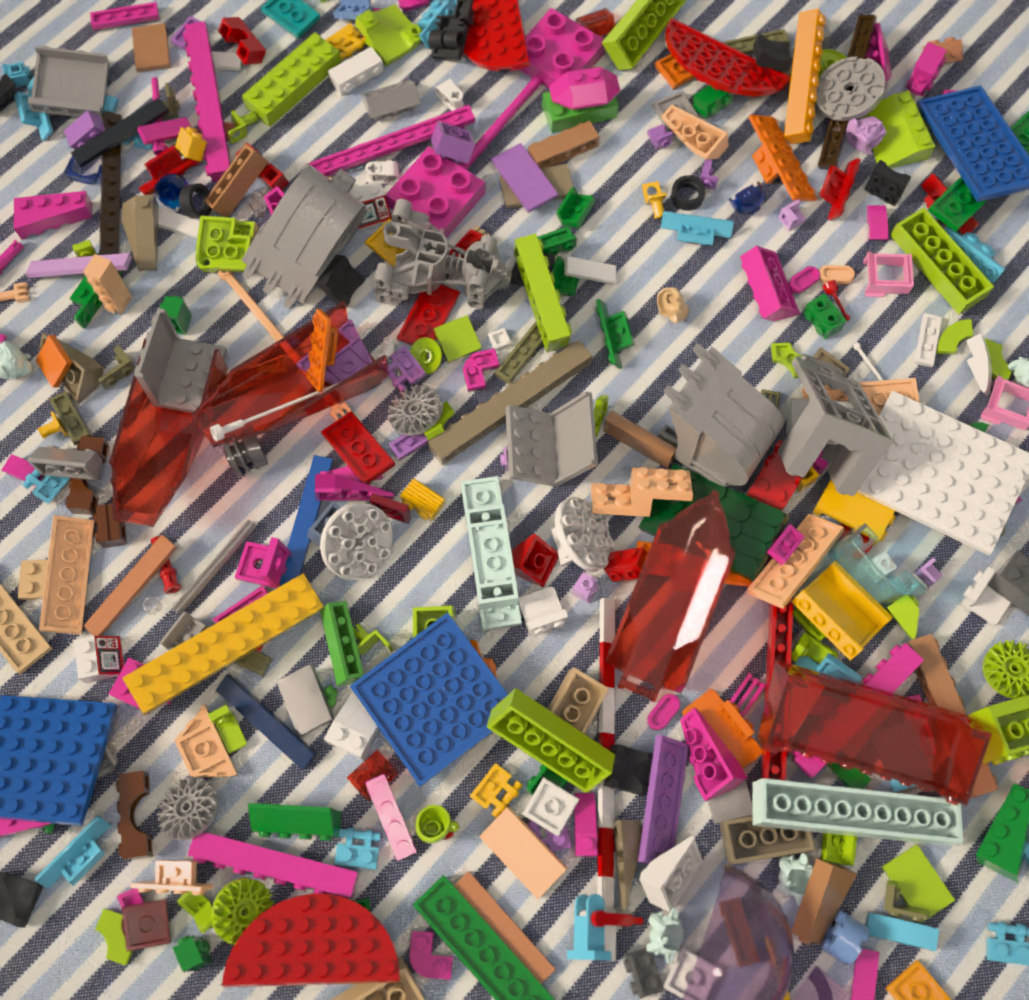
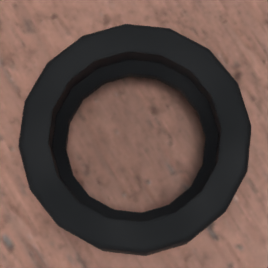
(688, 181)
(186, 202)

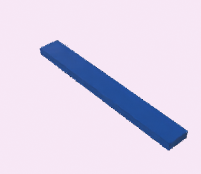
(305, 518)

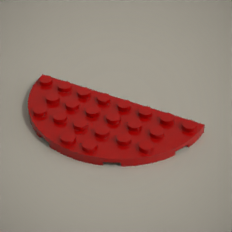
(497, 36)
(721, 64)
(312, 943)

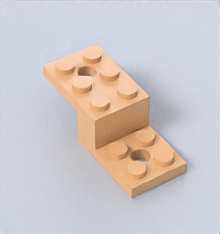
(643, 488)

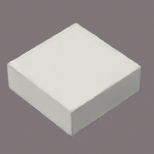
(500, 339)

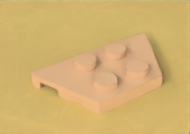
(204, 749)

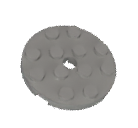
(844, 105)

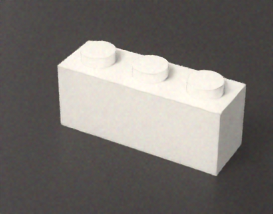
(356, 71)

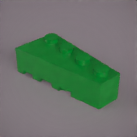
(1008, 836)

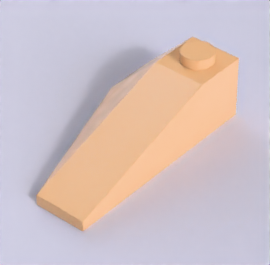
(696, 134)

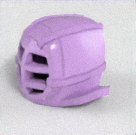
(867, 132)

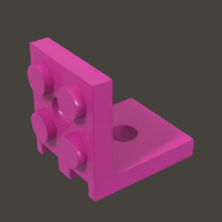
(273, 565)

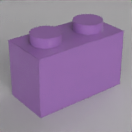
(84, 129)

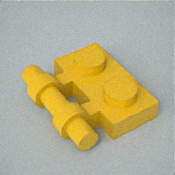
(344, 38)
(491, 786)

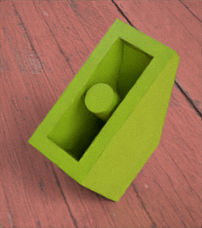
(906, 614)

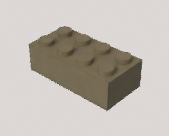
(754, 843)

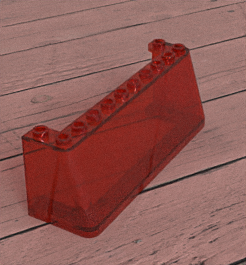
(872, 731)

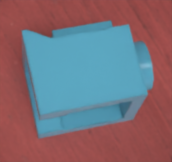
(18, 73)

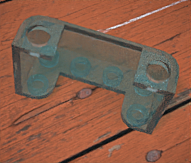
(851, 556)

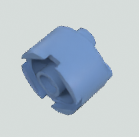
(845, 938)

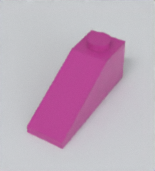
(585, 825)

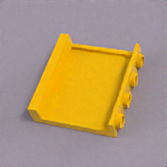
(855, 511)
(842, 610)

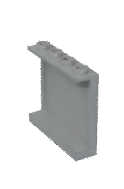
(69, 82)

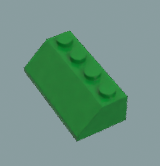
(294, 820)

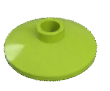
(420, 352)

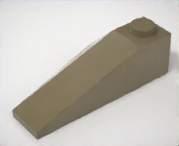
(141, 228)
(83, 373)
(627, 846)

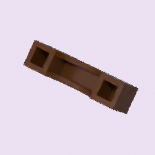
(81, 498)
(132, 789)

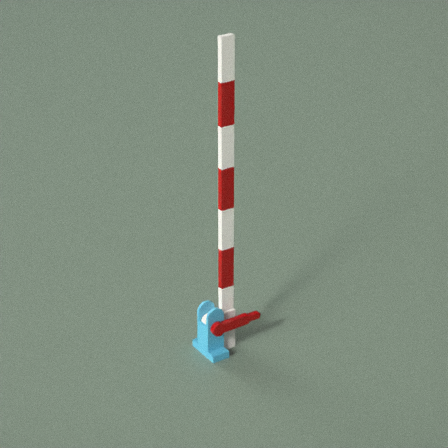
(595, 914)

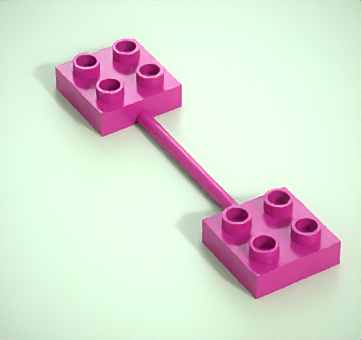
(450, 191)

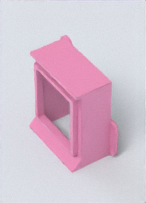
(877, 287)
(996, 414)

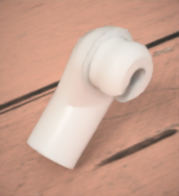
(389, 347)

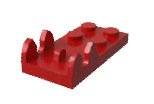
(773, 483)

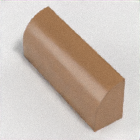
(639, 439)

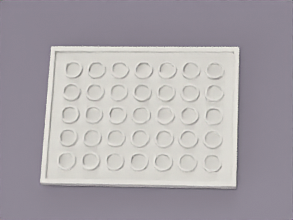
(946, 474)

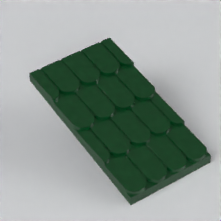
(750, 522)

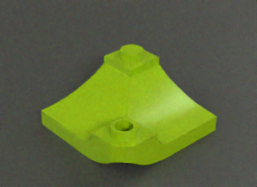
(388, 33)
(223, 243)

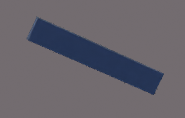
(266, 722)

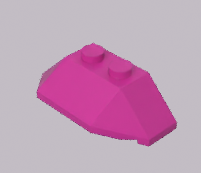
(879, 51)
(585, 88)

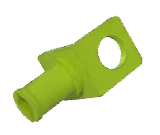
(241, 125)
(368, 640)

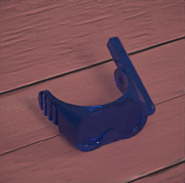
(86, 179)

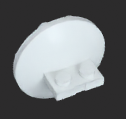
(581, 535)
(356, 541)

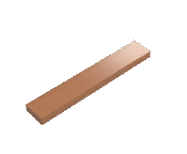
(130, 586)
(504, 927)

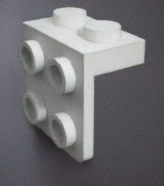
(983, 599)
(542, 611)

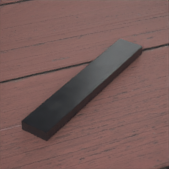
(119, 132)

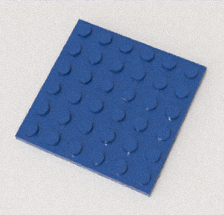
(431, 698)
(51, 757)

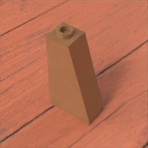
(821, 900)

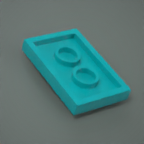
(291, 15)

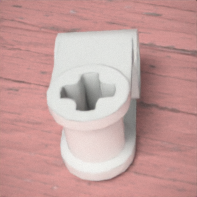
(450, 94)
(384, 171)

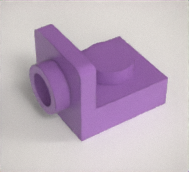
(660, 136)
(706, 177)

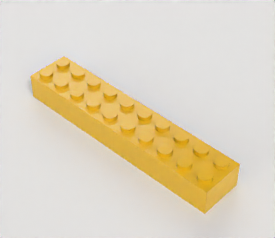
(222, 644)

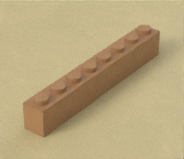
(941, 692)

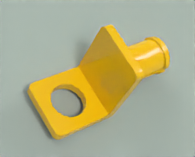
(655, 200)
(52, 427)

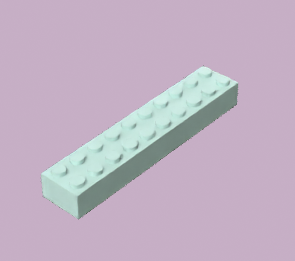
(856, 812)

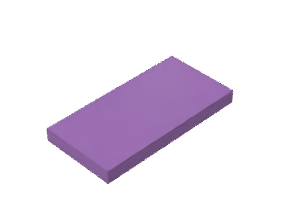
(524, 178)

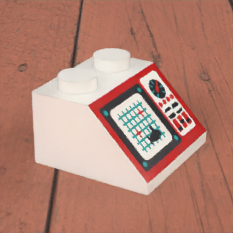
(374, 198)
(98, 657)

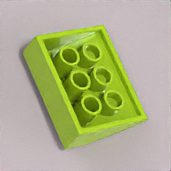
(906, 134)

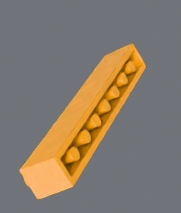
(805, 76)

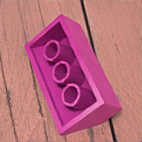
(769, 284)

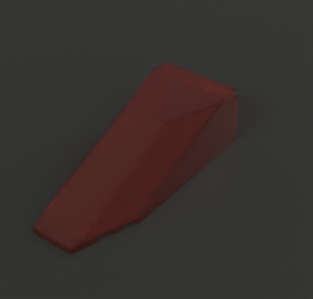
(274, 380)
(154, 451)

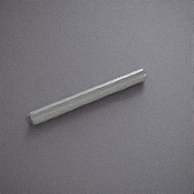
(214, 566)

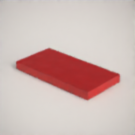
(428, 314)
(358, 448)

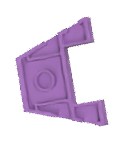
(347, 360)

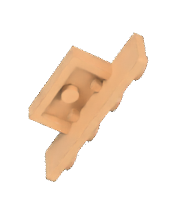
(173, 875)

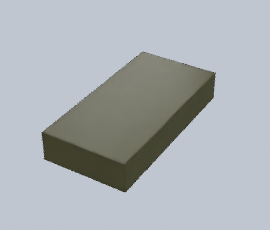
(255, 662)

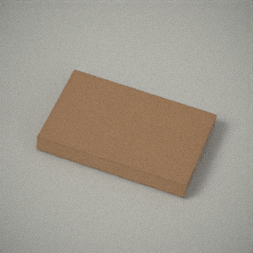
(151, 47)

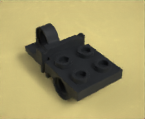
(452, 32)

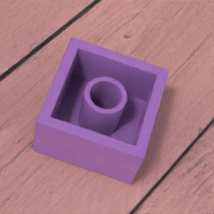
(452, 142)

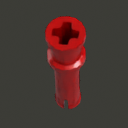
(168, 575)

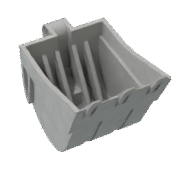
(305, 233)
(721, 420)

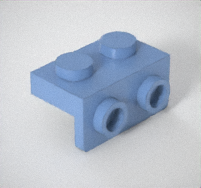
(351, 9)

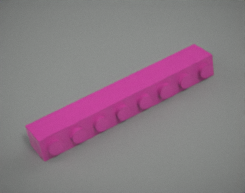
(887, 677)
(273, 864)

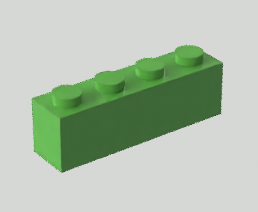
(341, 643)

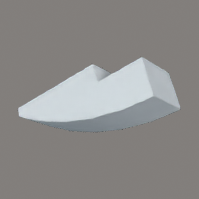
(980, 363)

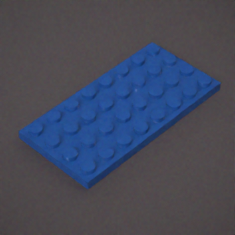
(978, 142)

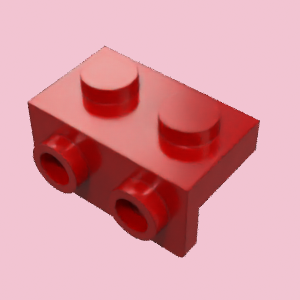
(625, 564)

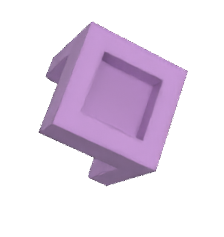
(791, 216)
(929, 573)

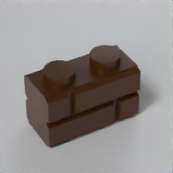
(109, 532)

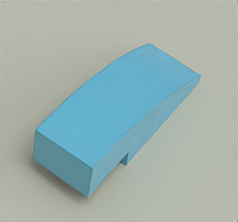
(902, 932)

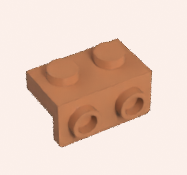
(954, 49)

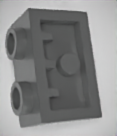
(644, 973)

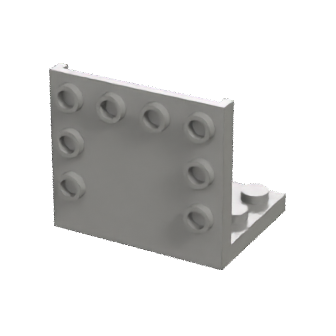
(174, 368)
(551, 445)

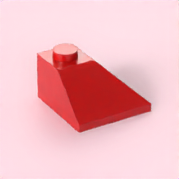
(534, 560)

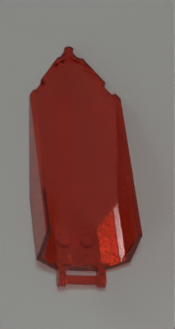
(674, 599)

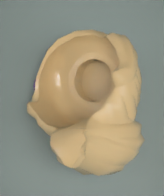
(672, 305)

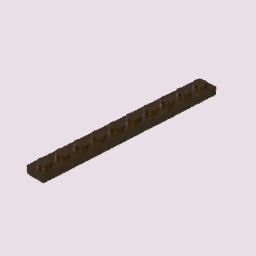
(837, 129)
(110, 193)

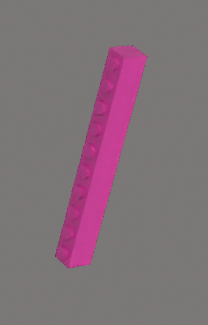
(208, 99)

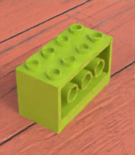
(1009, 729)

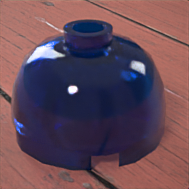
(169, 189)
(748, 199)

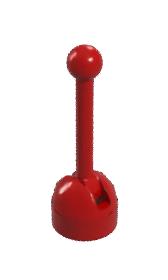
(831, 288)

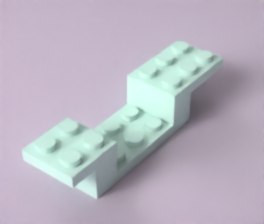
(491, 553)

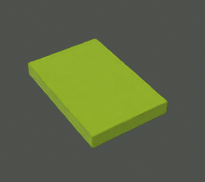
(918, 881)

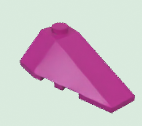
(339, 488)
(714, 764)

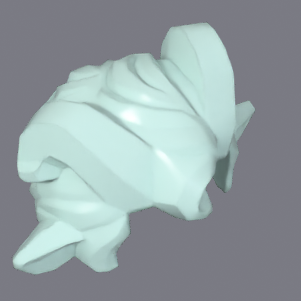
(13, 361)
(1021, 370)
(794, 876)
(665, 934)

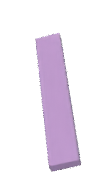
(74, 265)

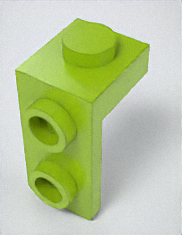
(199, 908)

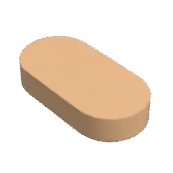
(839, 273)

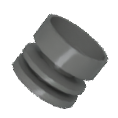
(243, 453)

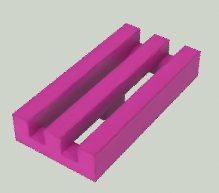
(755, 681)

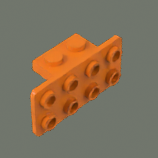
(323, 349)
(728, 725)

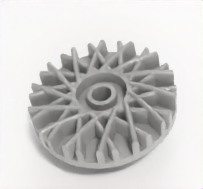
(415, 411)
(188, 808)

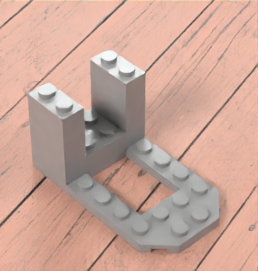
(824, 420)

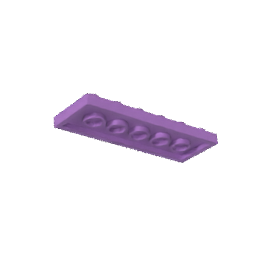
(663, 798)

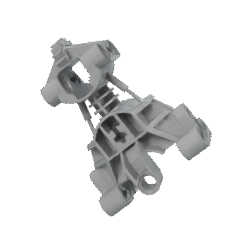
(428, 261)

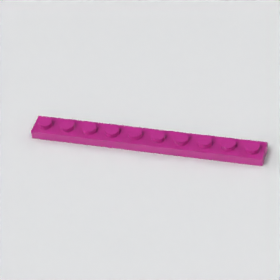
(391, 142)

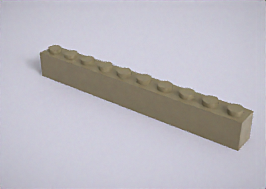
(522, 393)

